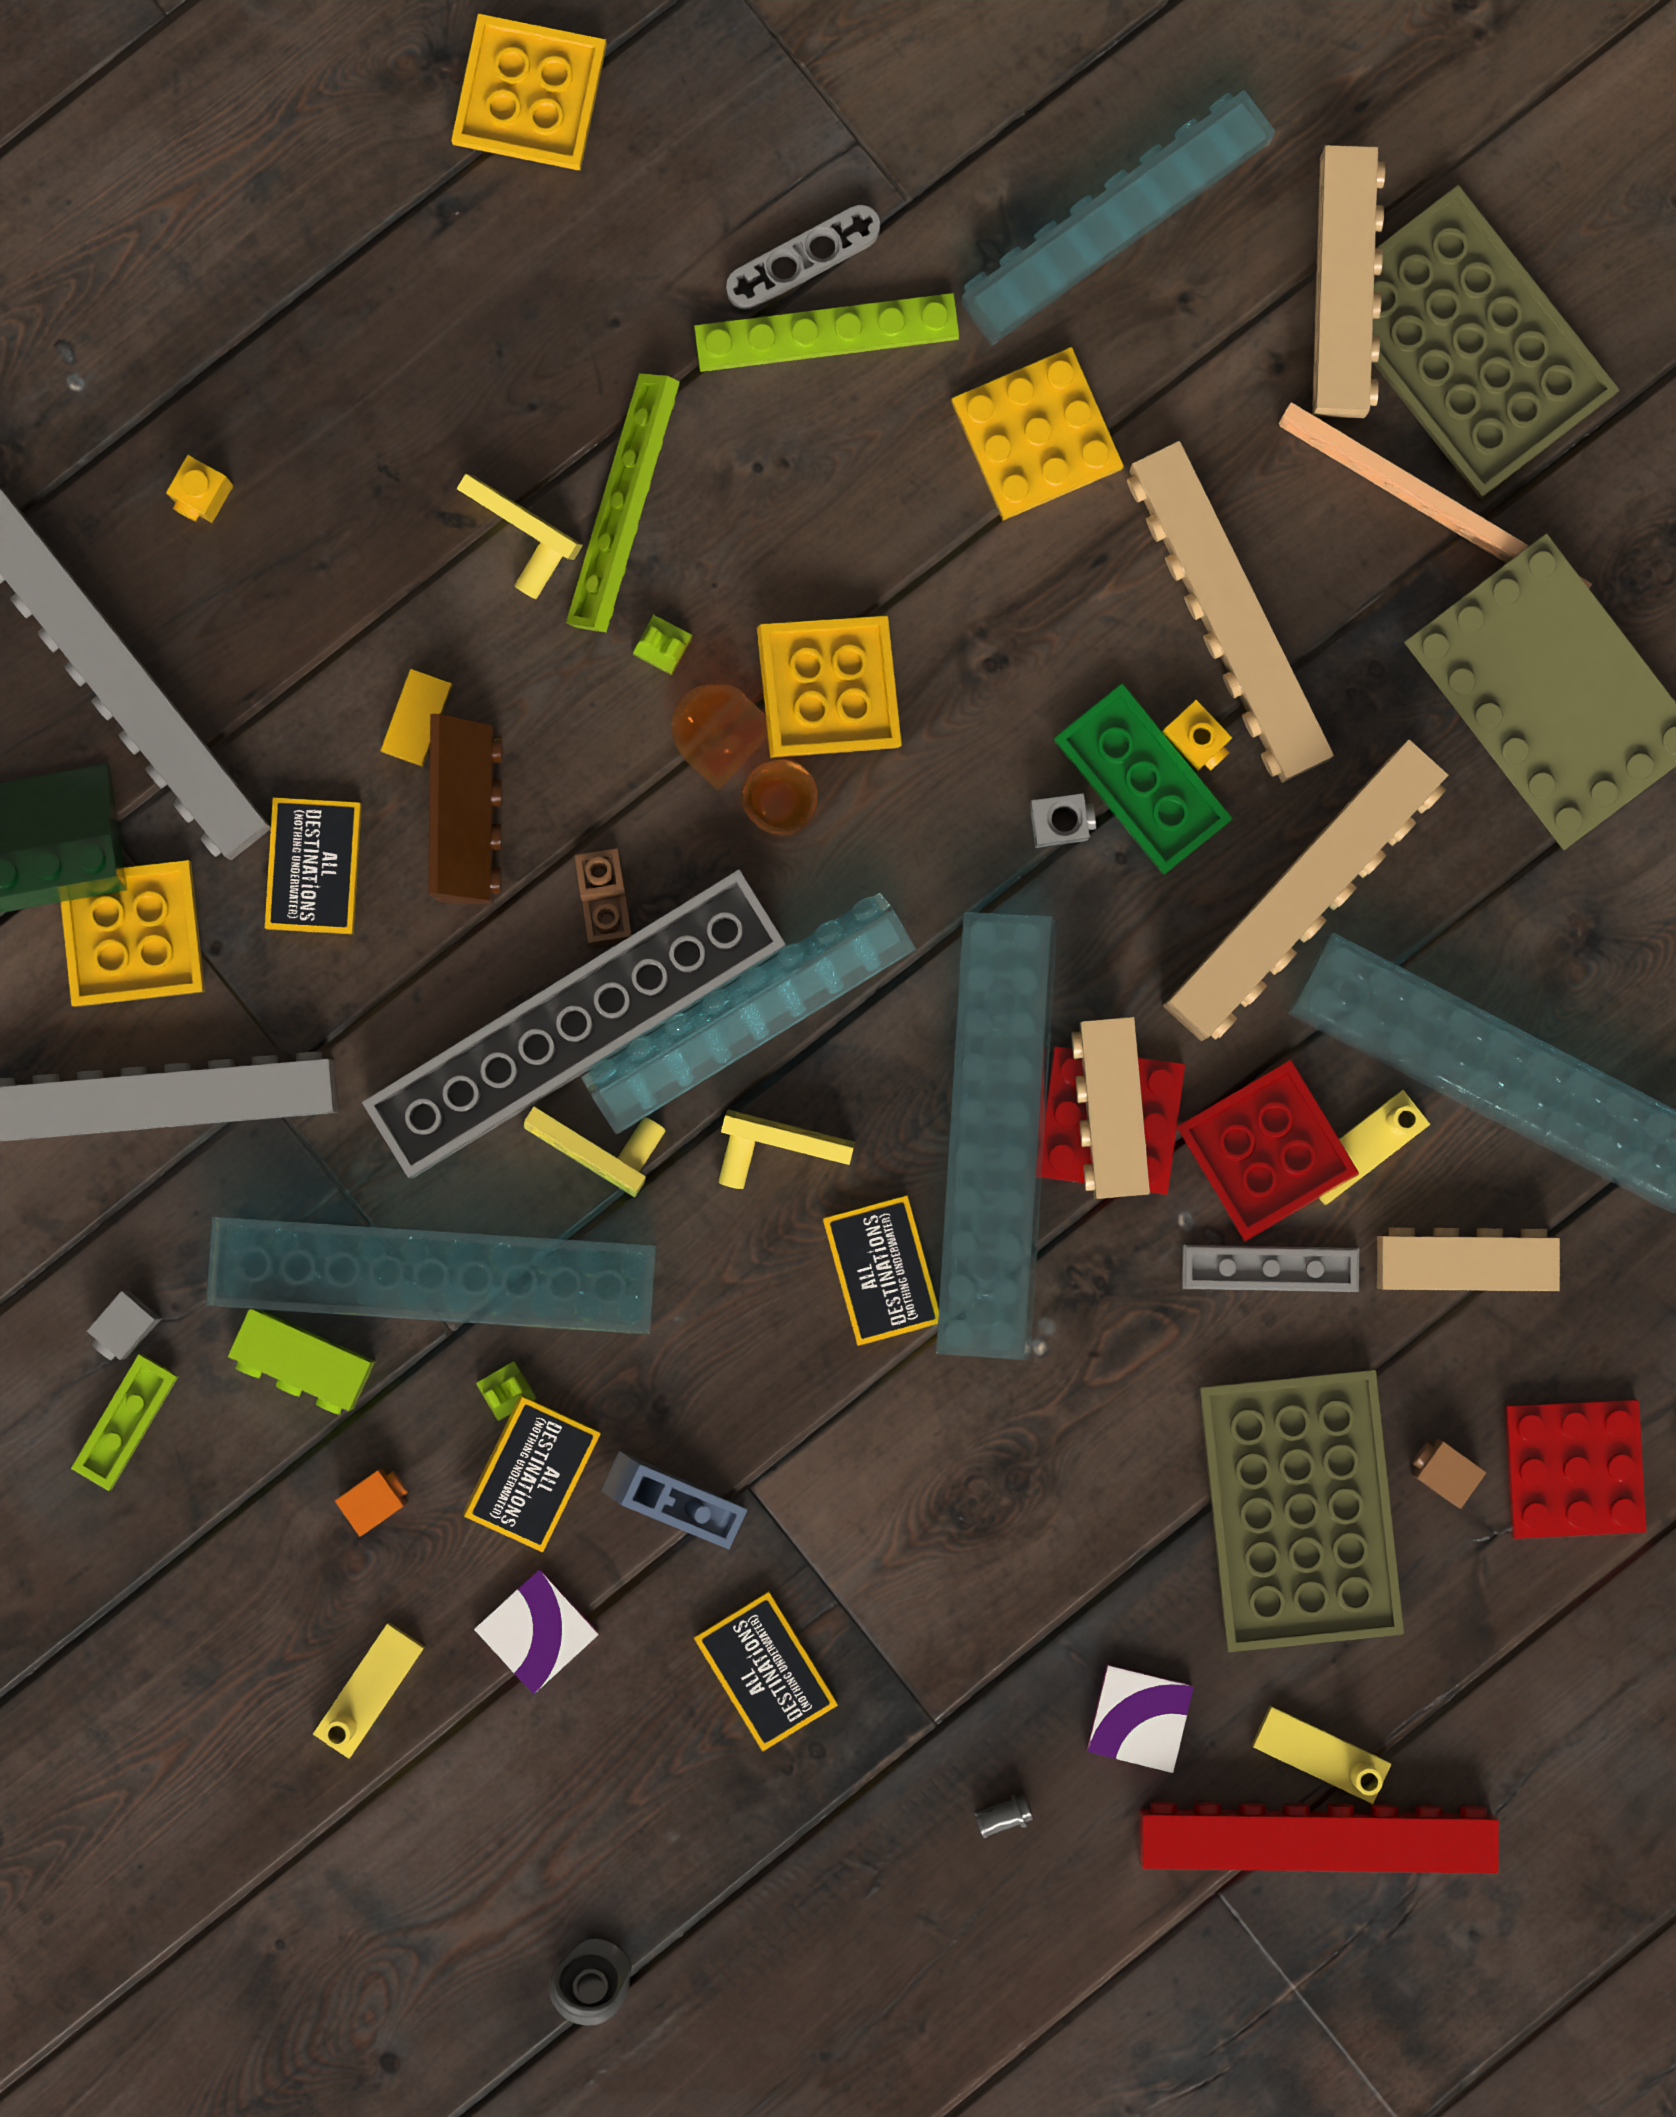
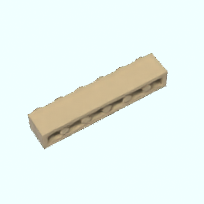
(1346, 281)

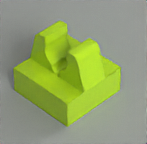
(662, 645)
(504, 1388)

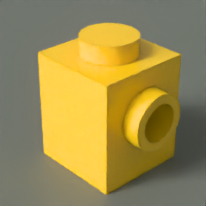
(198, 490)
(1198, 737)

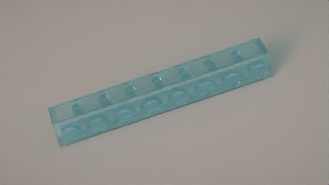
(1116, 217)
(748, 1012)

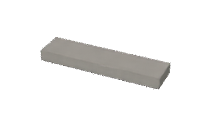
(1270, 1268)

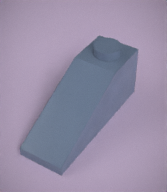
(673, 1500)

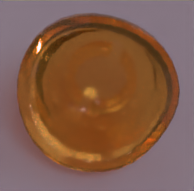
(779, 797)

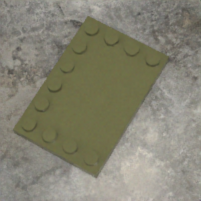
(1478, 345)
(1552, 691)
(1301, 1510)

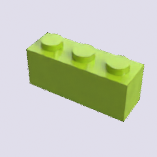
(300, 1361)

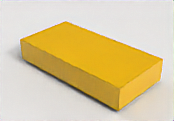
(410, 726)

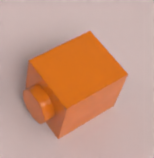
(373, 1500)

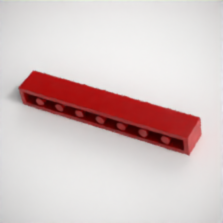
(1318, 1839)

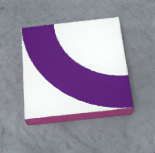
(536, 1631)
(1140, 1718)

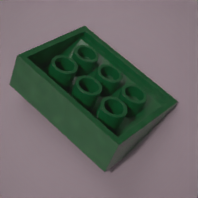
(59, 838)

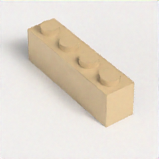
(1112, 1107)
(1468, 1262)

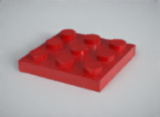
(1160, 1095)
(1267, 1150)
(1575, 1469)

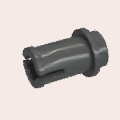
(1004, 1815)

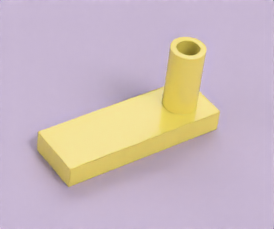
(553, 542)
(748, 1129)
(1380, 1137)
(620, 1171)
(368, 1690)
(1321, 1754)

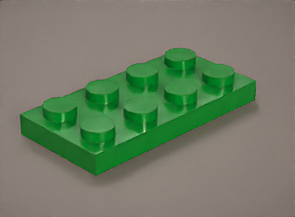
(1142, 779)

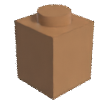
(1447, 1472)

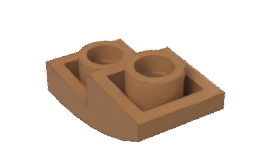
(603, 897)

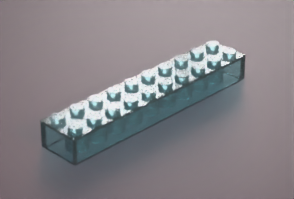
(1491, 1068)
(996, 1135)
(432, 1275)

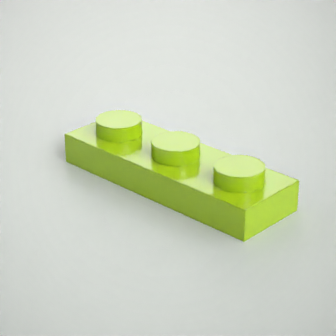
(125, 1422)

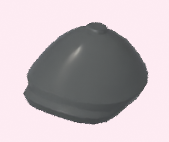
(590, 1982)

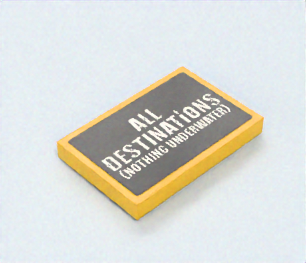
(313, 866)
(882, 1270)
(531, 1473)
(765, 1671)

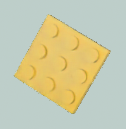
(529, 92)
(1037, 433)
(829, 686)
(135, 939)

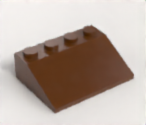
(464, 811)

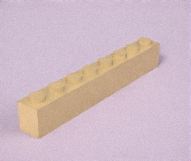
(1230, 613)

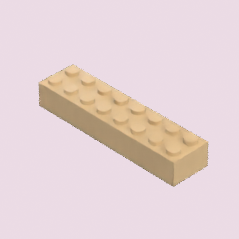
(1305, 890)

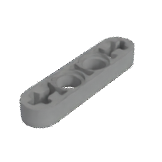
(799, 251)

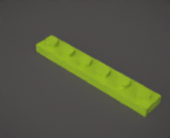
(826, 332)
(622, 502)

